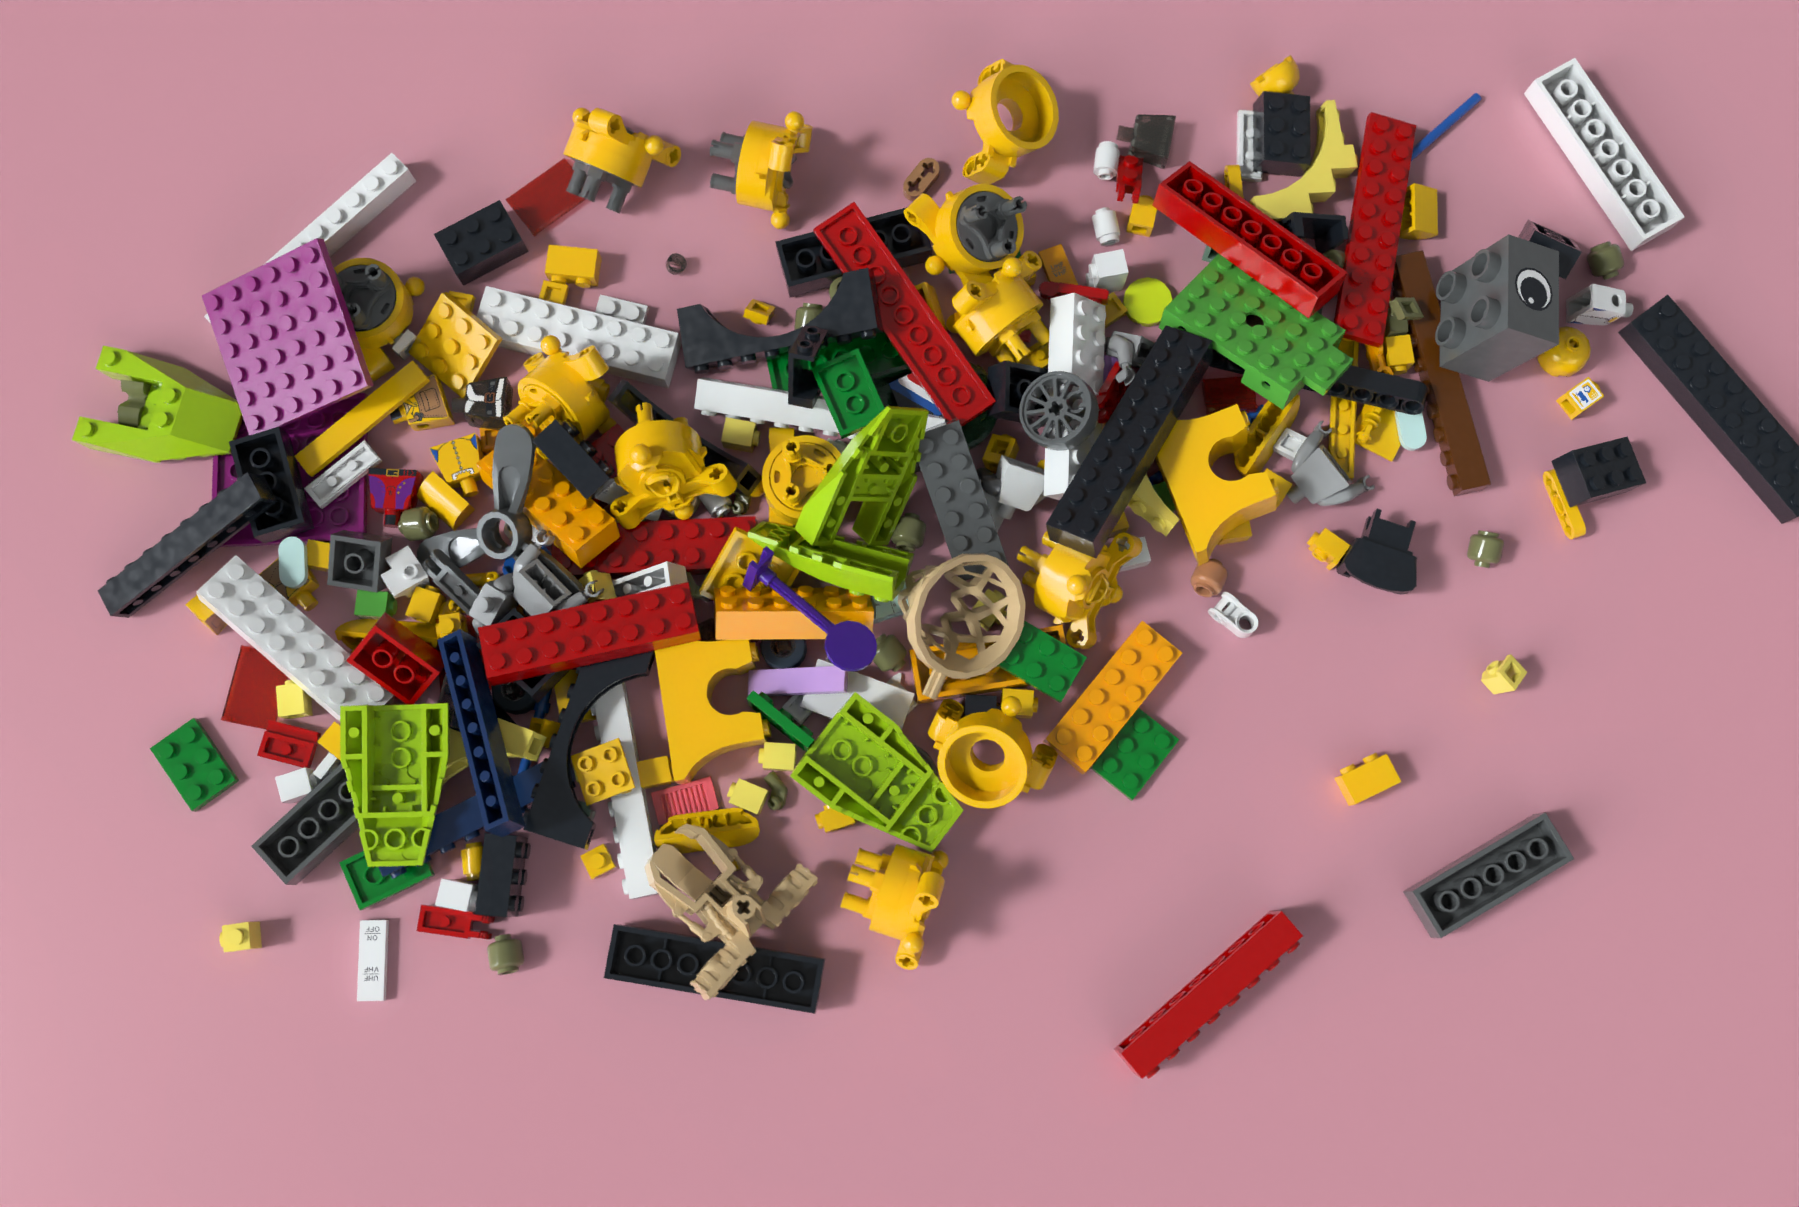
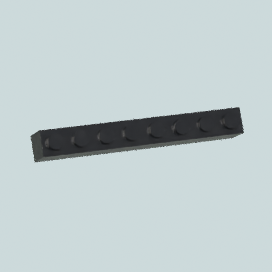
(187, 545)

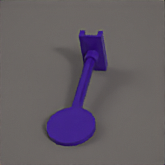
(847, 644)

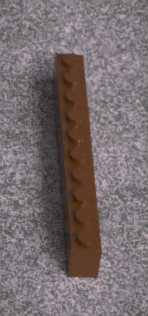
(1445, 393)

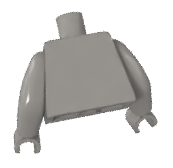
(1129, 350)
(1320, 475)
(538, 588)
(493, 602)

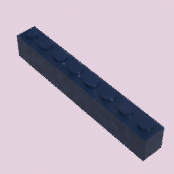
(481, 734)
(465, 819)

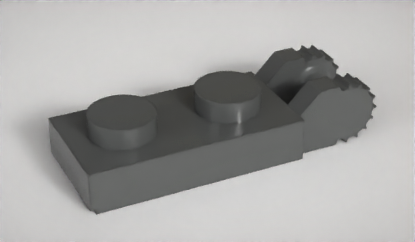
(451, 580)

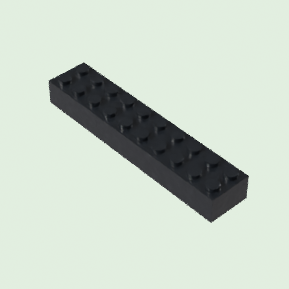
(1719, 404)
(1130, 441)

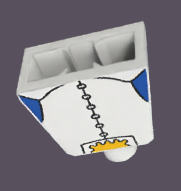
(1597, 306)

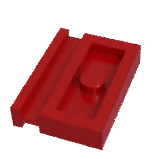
(289, 744)

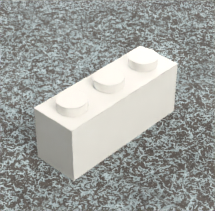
(651, 578)

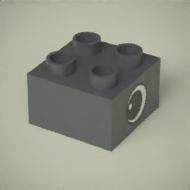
(1499, 308)

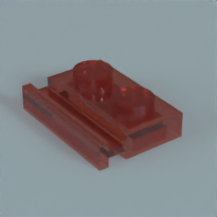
(1226, 392)

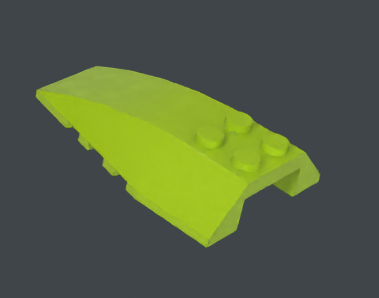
(852, 566)
(395, 776)
(877, 776)

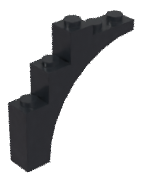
(627, 397)

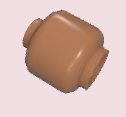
(1209, 578)

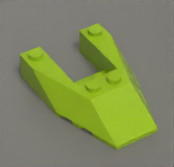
(179, 417)
(872, 469)

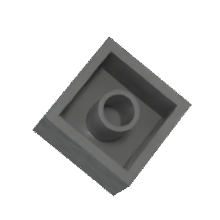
(358, 560)

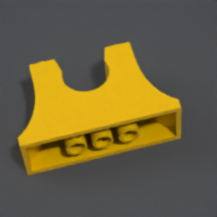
(1203, 501)
(692, 724)

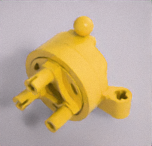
(998, 311)
(562, 390)
(664, 469)
(793, 472)
(1076, 584)
(901, 897)

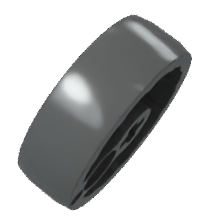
(1088, 410)

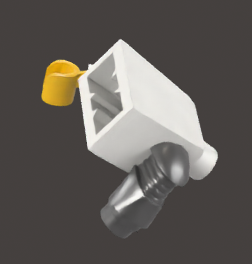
(1014, 485)

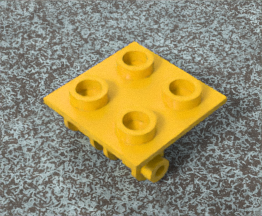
(1377, 431)
(603, 772)

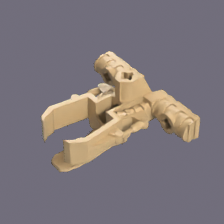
(724, 905)

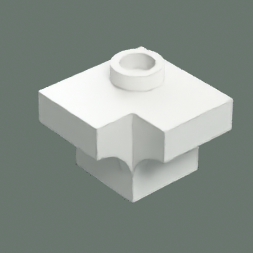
(404, 573)

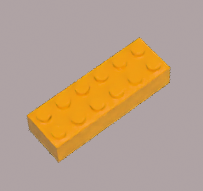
(557, 506)
(767, 615)
(954, 688)
(1112, 697)

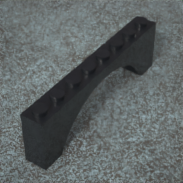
(849, 315)
(555, 806)

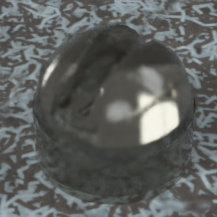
(676, 260)

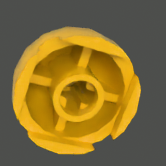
(1278, 78)
(1569, 355)

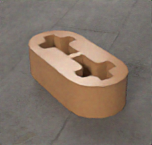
(917, 176)

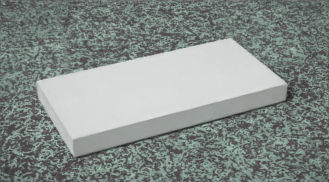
(886, 698)

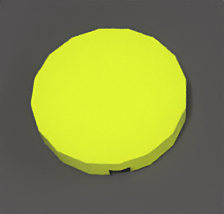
(1146, 301)

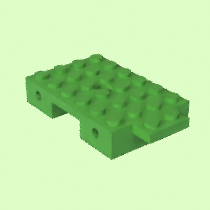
(1276, 355)

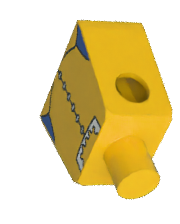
(458, 462)

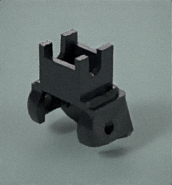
(1382, 556)

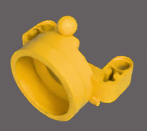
(1032, 111)
(979, 782)

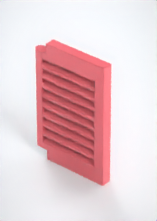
(684, 799)

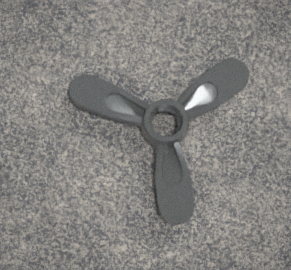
(511, 480)

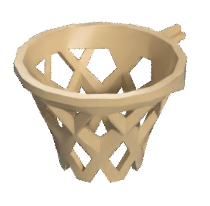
(918, 634)

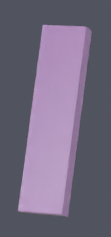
(798, 681)

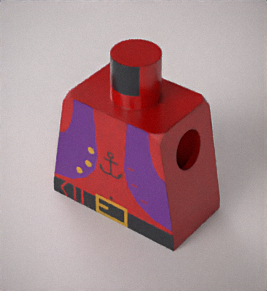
(393, 492)

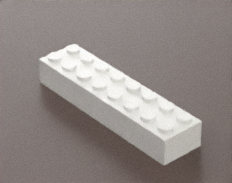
(1603, 154)
(626, 346)
(1075, 348)
(289, 639)

